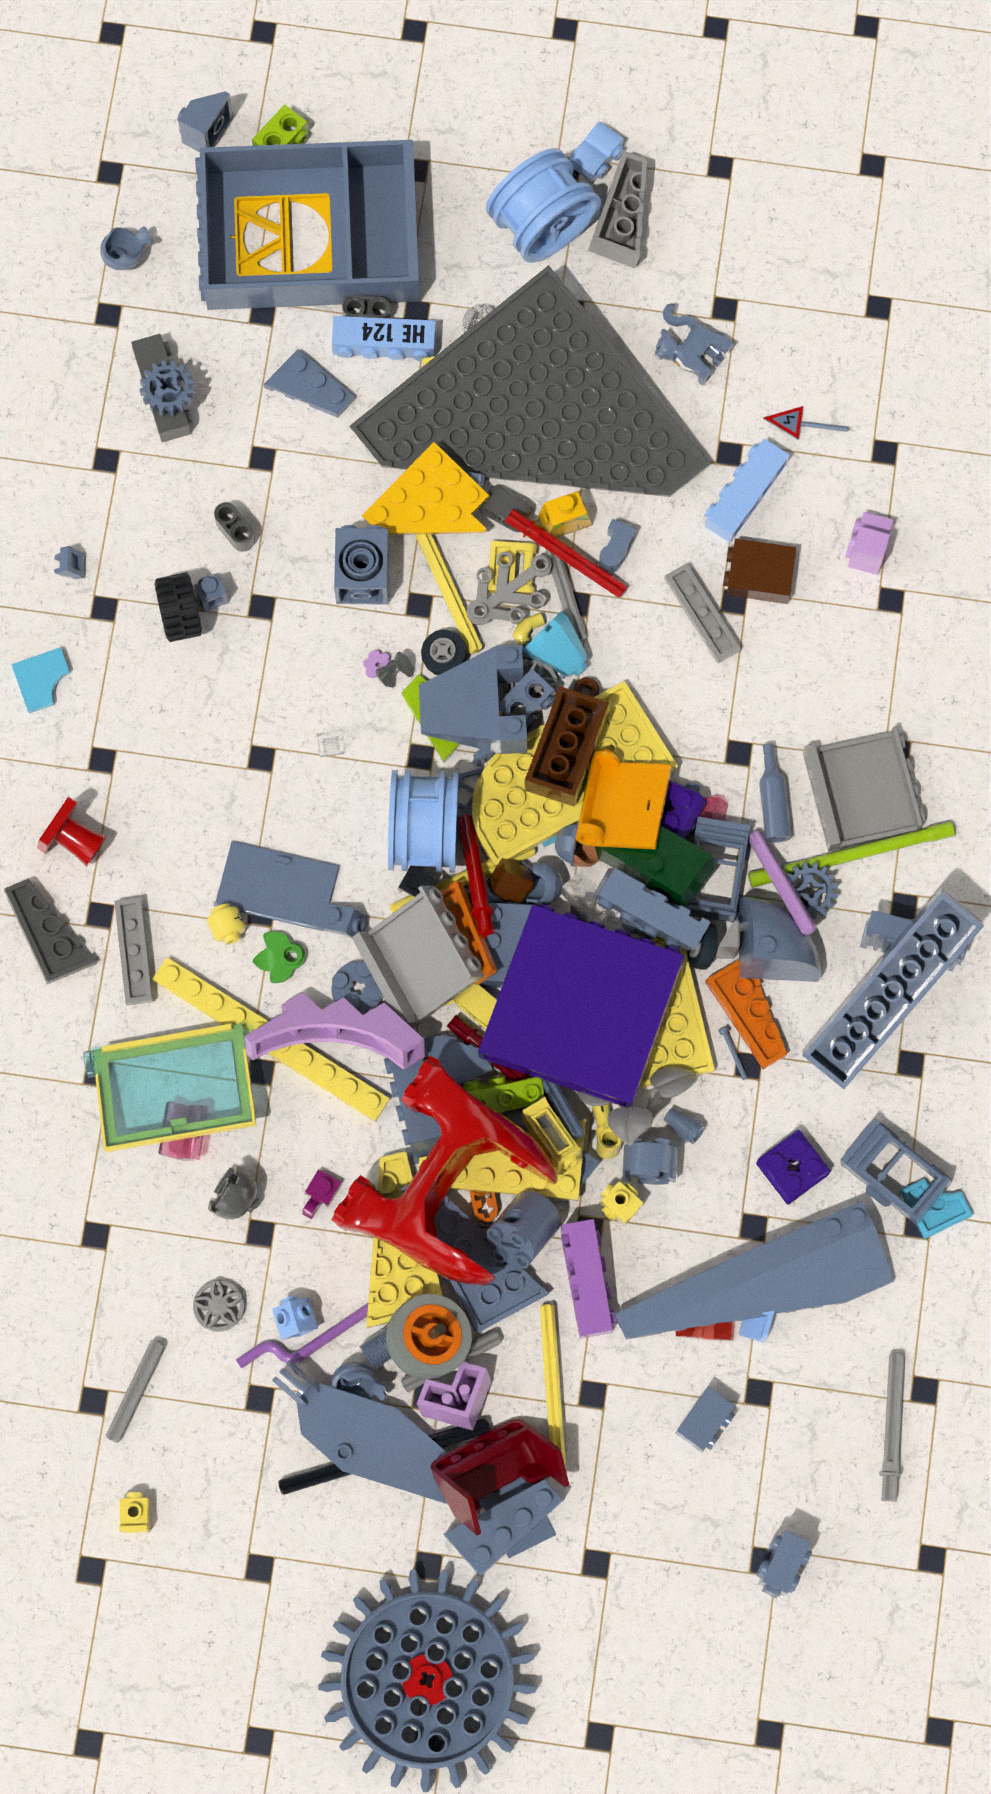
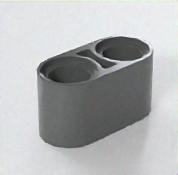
(367, 306)
(500, 505)
(233, 527)

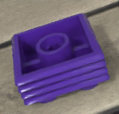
(686, 806)
(792, 1184)

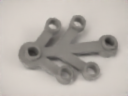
(505, 591)

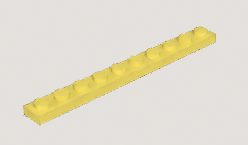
(296, 1057)

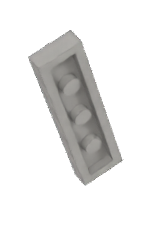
(702, 613)
(133, 951)

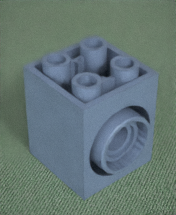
(361, 565)

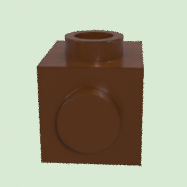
(511, 880)

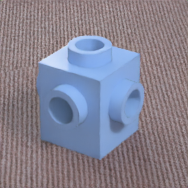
(294, 1317)

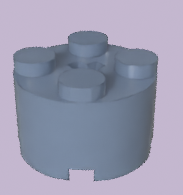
(650, 1162)

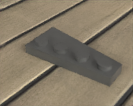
(49, 939)

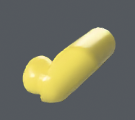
(523, 629)

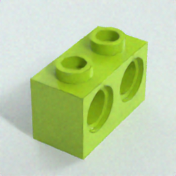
(275, 132)

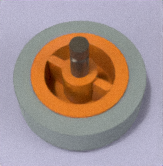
(428, 1336)

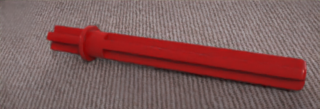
(565, 553)
(481, 909)

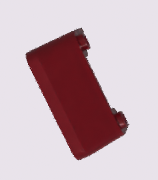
(493, 1462)

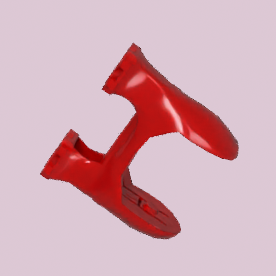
(466, 1131)

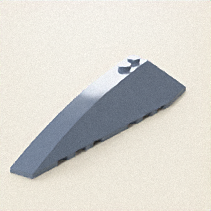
(798, 1271)

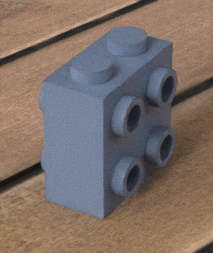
(780, 1572)

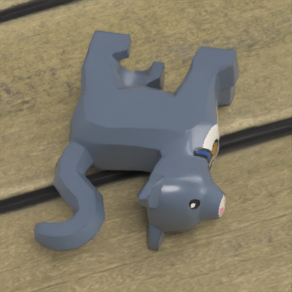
(698, 343)

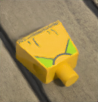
(564, 514)

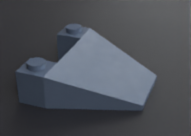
(465, 703)

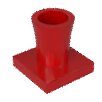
(71, 835)

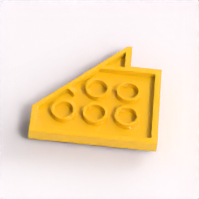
(429, 499)

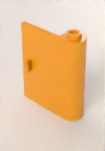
(618, 803)

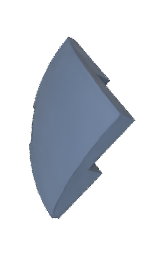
(456, 1057)

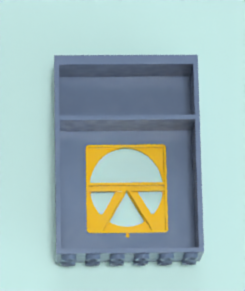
(356, 188)

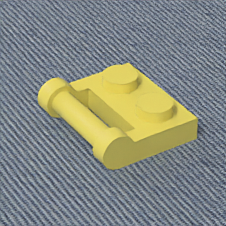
(526, 549)

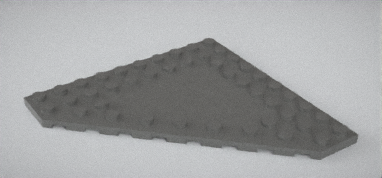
(536, 401)

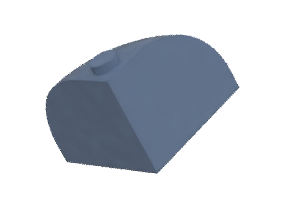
(773, 944)

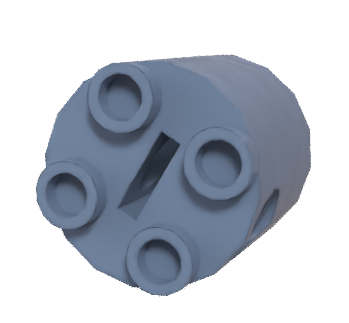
(523, 1229)

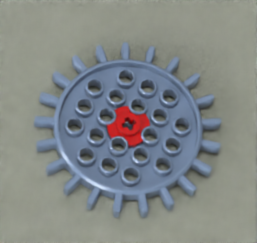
(366, 1711)

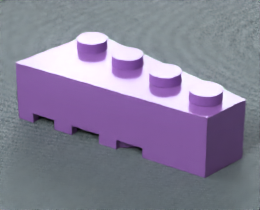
(586, 1278)

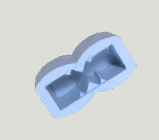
(596, 152)

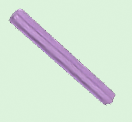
(781, 883)

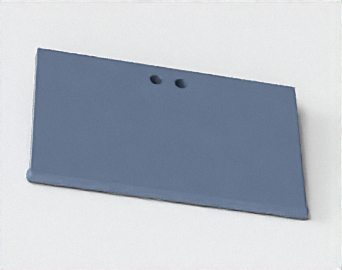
(277, 890)

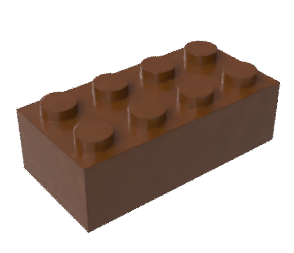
(567, 746)

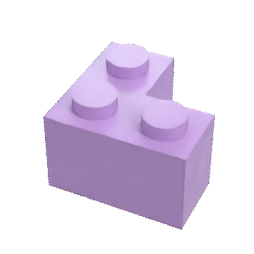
(869, 542)
(456, 1403)

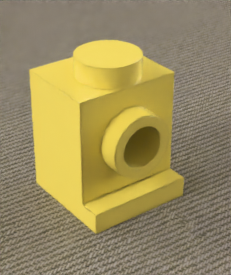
(136, 1524)

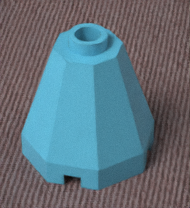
(558, 647)

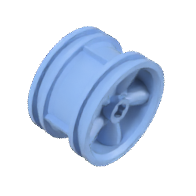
(543, 205)
(423, 821)

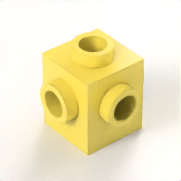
(620, 1212)

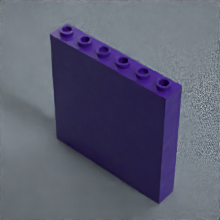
(581, 1005)

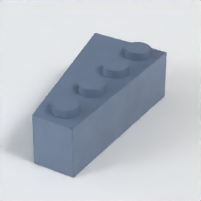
(650, 910)

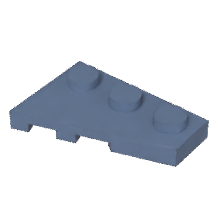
(307, 382)

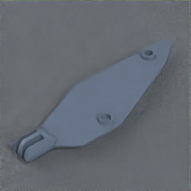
(367, 1437)

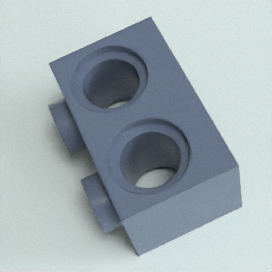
(521, 696)

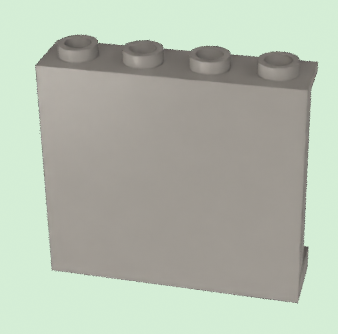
(863, 790)
(419, 957)

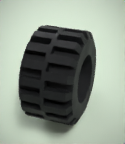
(178, 607)

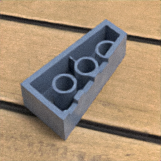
(421, 1129)
(503, 1526)

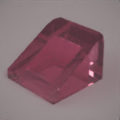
(714, 809)

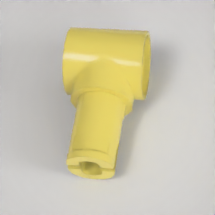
(604, 1133)

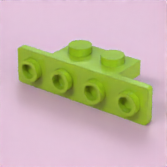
(505, 1094)

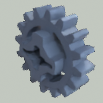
(169, 398)
(807, 878)

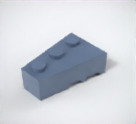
(508, 925)

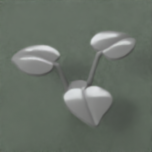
(635, 1122)

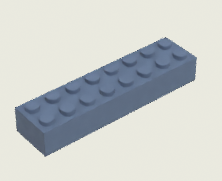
(892, 988)

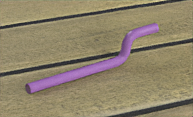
(309, 1348)

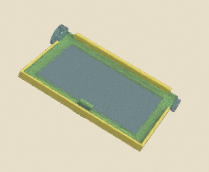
(172, 1086)

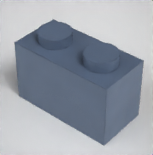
(705, 1419)

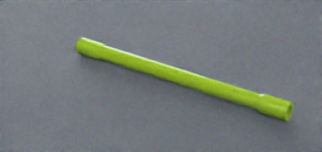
(931, 834)

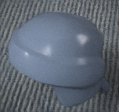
(123, 248)
(546, 885)
(358, 1380)

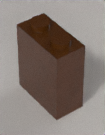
(760, 571)

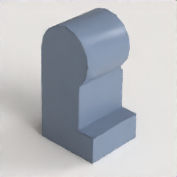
(618, 546)

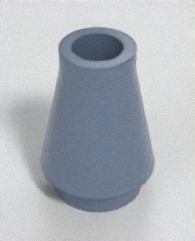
(684, 1125)

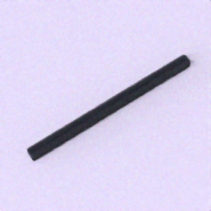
(332, 1472)

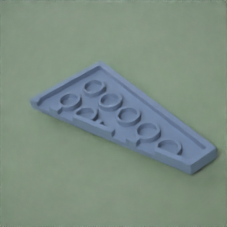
(510, 1289)

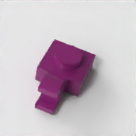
(322, 1191)

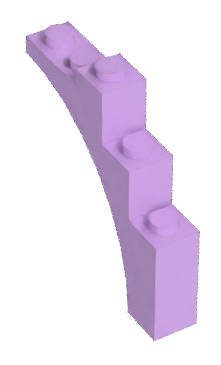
(340, 1023)

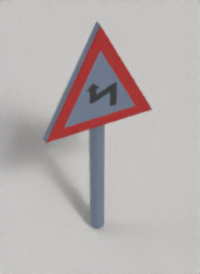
(790, 422)

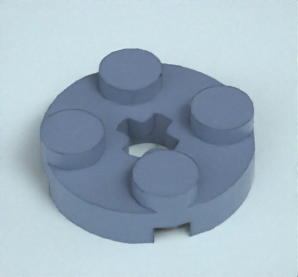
(344, 980)

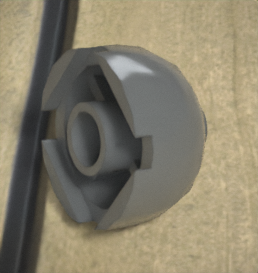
(235, 1194)

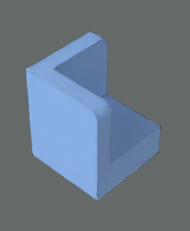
(757, 1328)

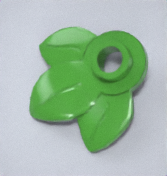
(275, 957)

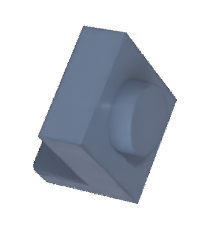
(343, 920)

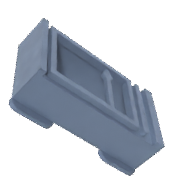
(725, 835)
(866, 1150)

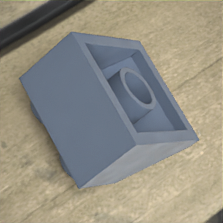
(205, 120)

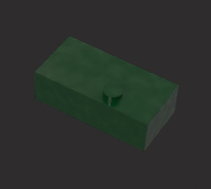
(672, 869)

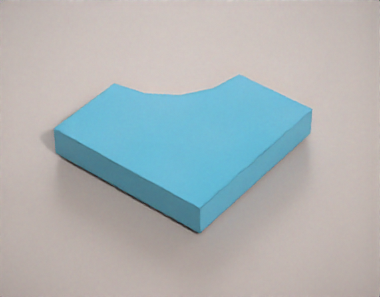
(38, 678)
(946, 1212)

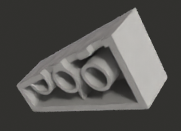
(620, 221)

